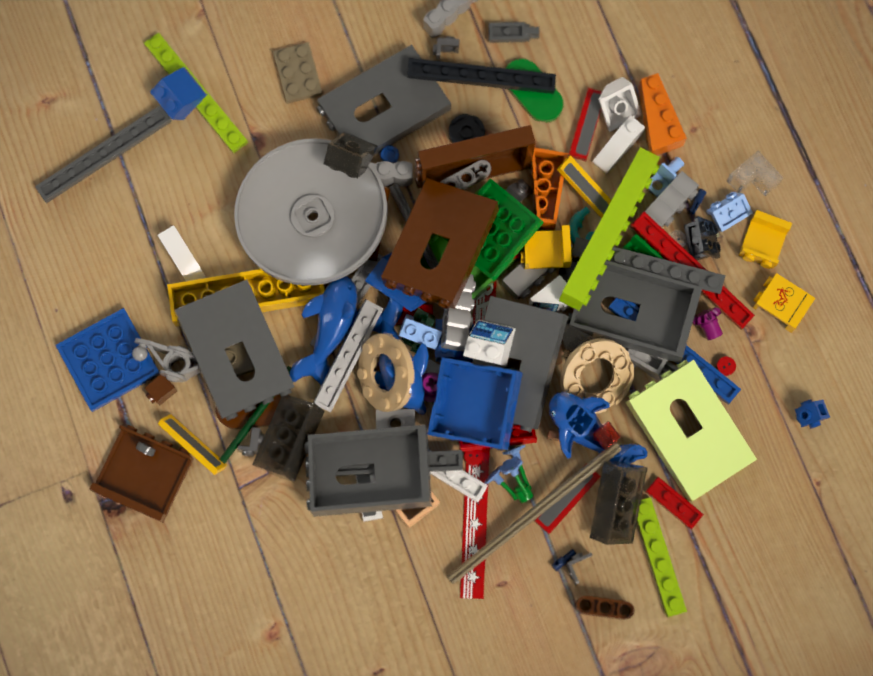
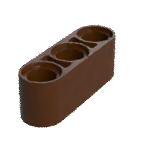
(614, 606)

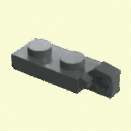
(512, 32)

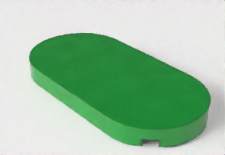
(539, 106)

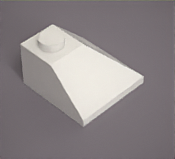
(619, 103)

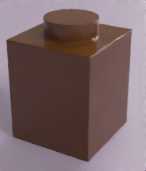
(160, 390)

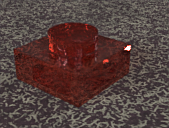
(606, 435)

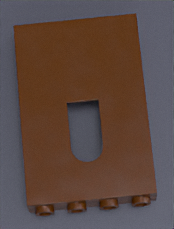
(505, 151)
(450, 214)

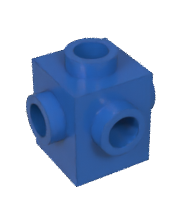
(811, 413)

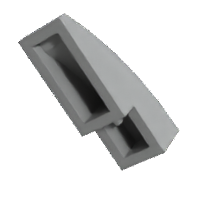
(651, 364)

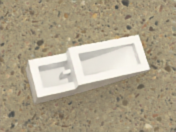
(181, 254)

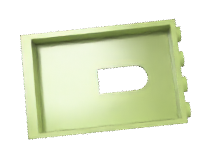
(707, 455)

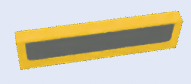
(584, 185)
(192, 444)

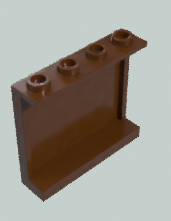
(142, 480)

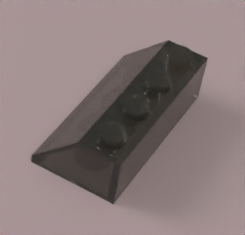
(285, 439)
(618, 503)

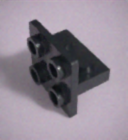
(702, 239)

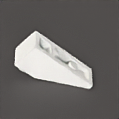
(619, 144)

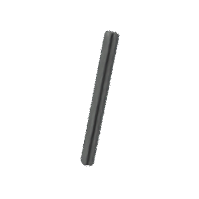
(405, 211)

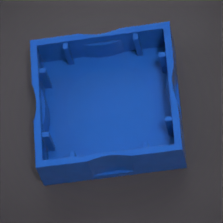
(475, 403)

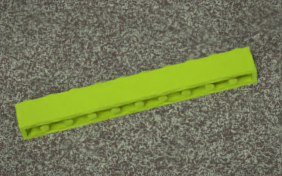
(609, 230)

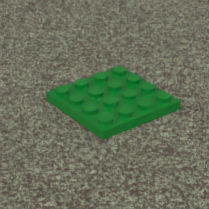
(509, 231)

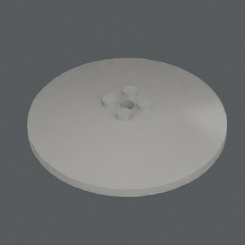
(276, 206)

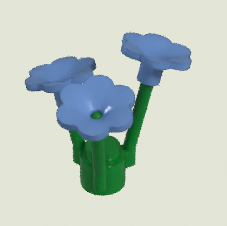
(523, 490)

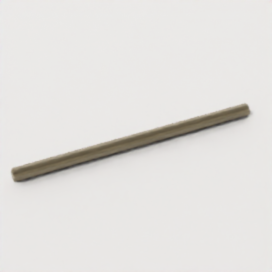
(533, 513)

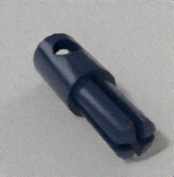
(697, 201)
(558, 564)

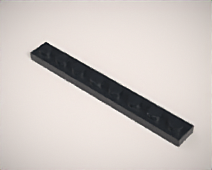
(481, 76)

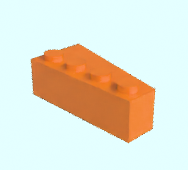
(659, 117)
(547, 185)

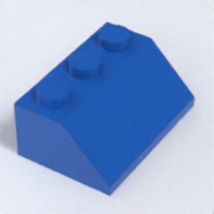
(375, 280)

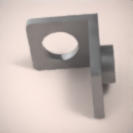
(520, 190)
(577, 558)

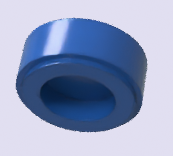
(390, 154)

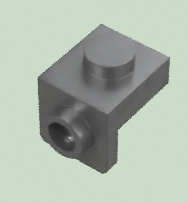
(446, 45)
(256, 440)

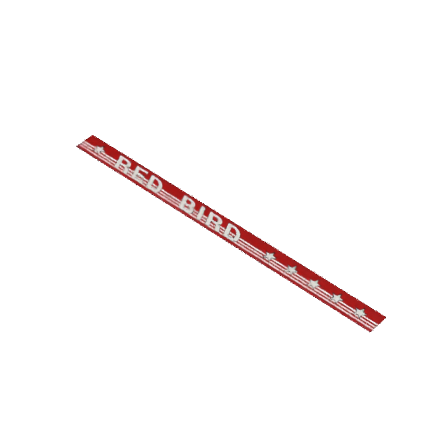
(476, 513)

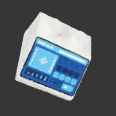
(549, 296)
(489, 343)

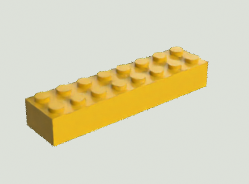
(268, 291)

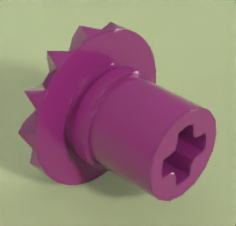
(709, 323)
(430, 386)

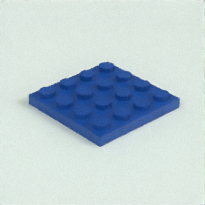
(103, 360)

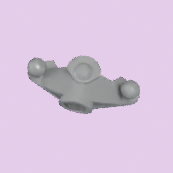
(173, 354)

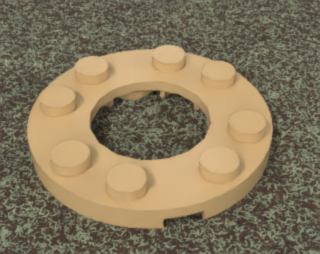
(586, 353)
(404, 372)

